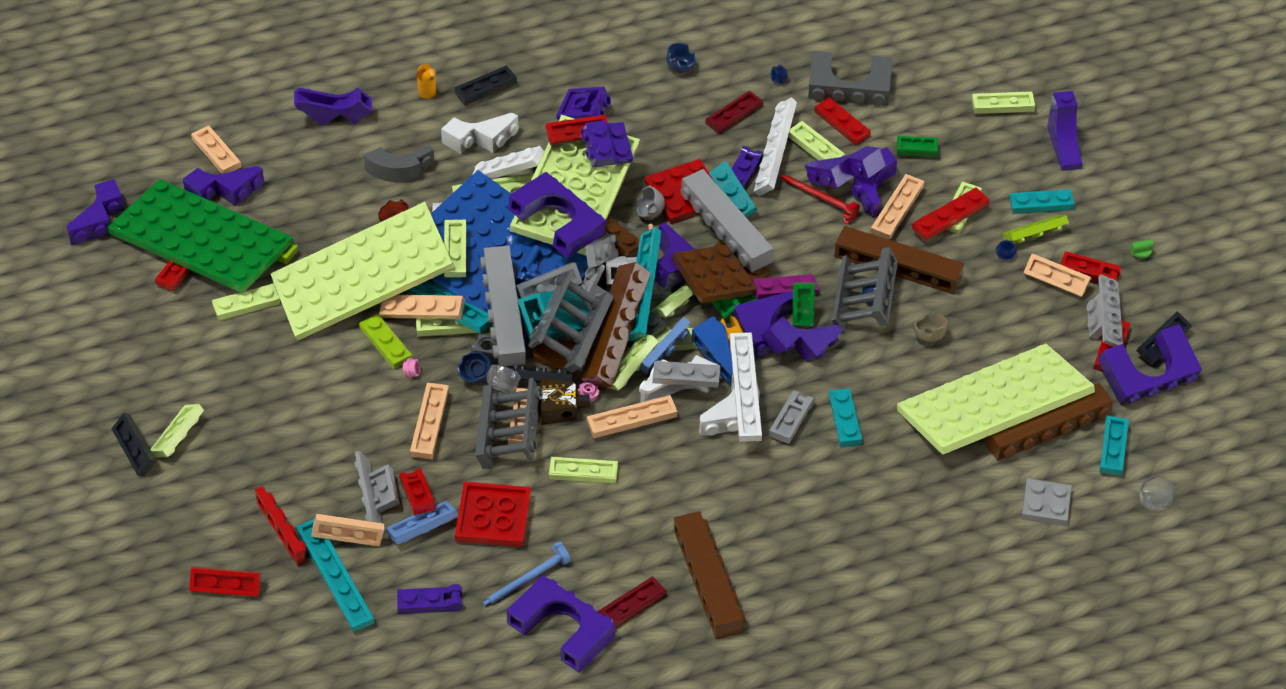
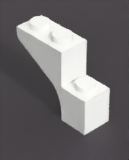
(487, 134)
(653, 391)
(721, 416)

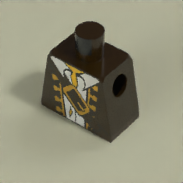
(560, 401)

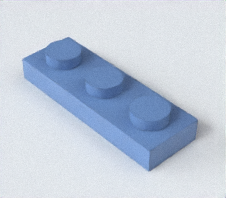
(666, 346)
(421, 523)

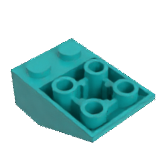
(533, 308)

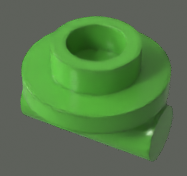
(1142, 249)

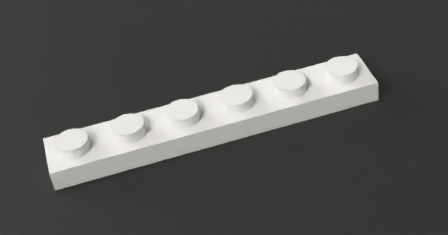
(775, 146)
(745, 387)

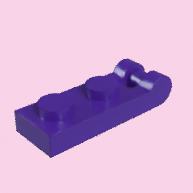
(744, 168)
(429, 599)

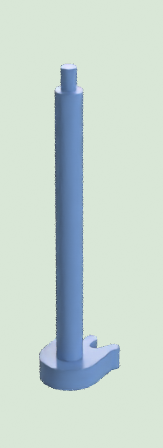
(561, 555)

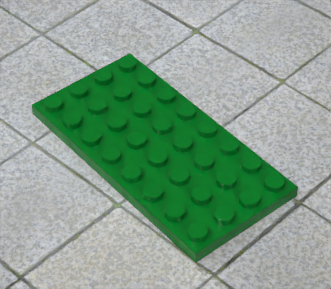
(201, 235)

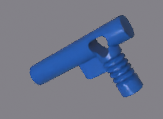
(529, 266)

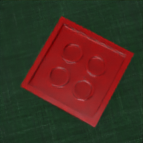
(670, 184)
(493, 514)

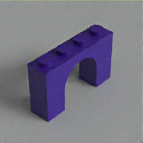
(548, 192)
(1131, 384)
(548, 598)

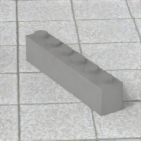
(727, 220)
(504, 306)

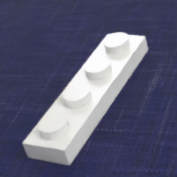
(511, 163)

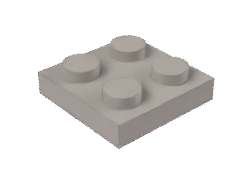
(1046, 502)

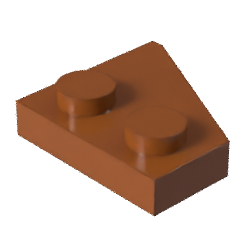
(546, 356)

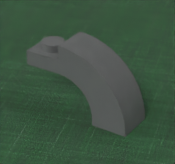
(398, 168)

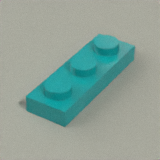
(731, 186)
(1041, 201)
(845, 417)
(1114, 445)

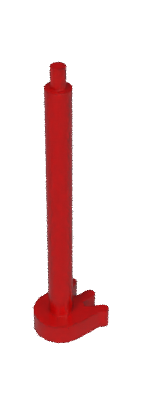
(851, 209)

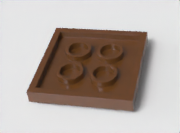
(714, 273)

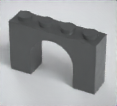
(872, 90)

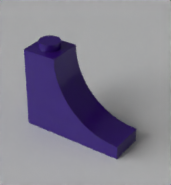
(1063, 130)
(666, 271)
(760, 314)

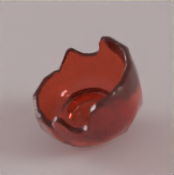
(391, 209)

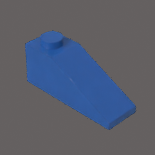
(713, 343)

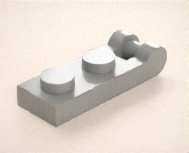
(601, 250)
(791, 417)

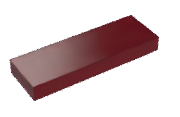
(734, 112)
(634, 601)

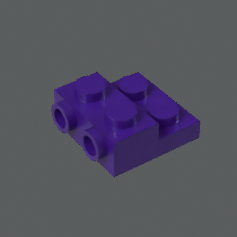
(584, 103)
(606, 143)

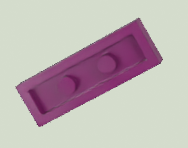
(777, 285)

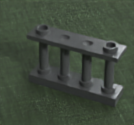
(880, 296)
(590, 321)
(490, 416)

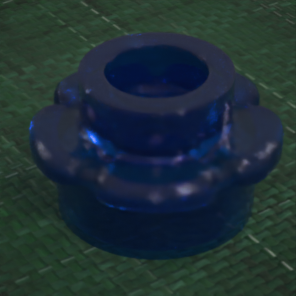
(778, 74)
(1006, 249)

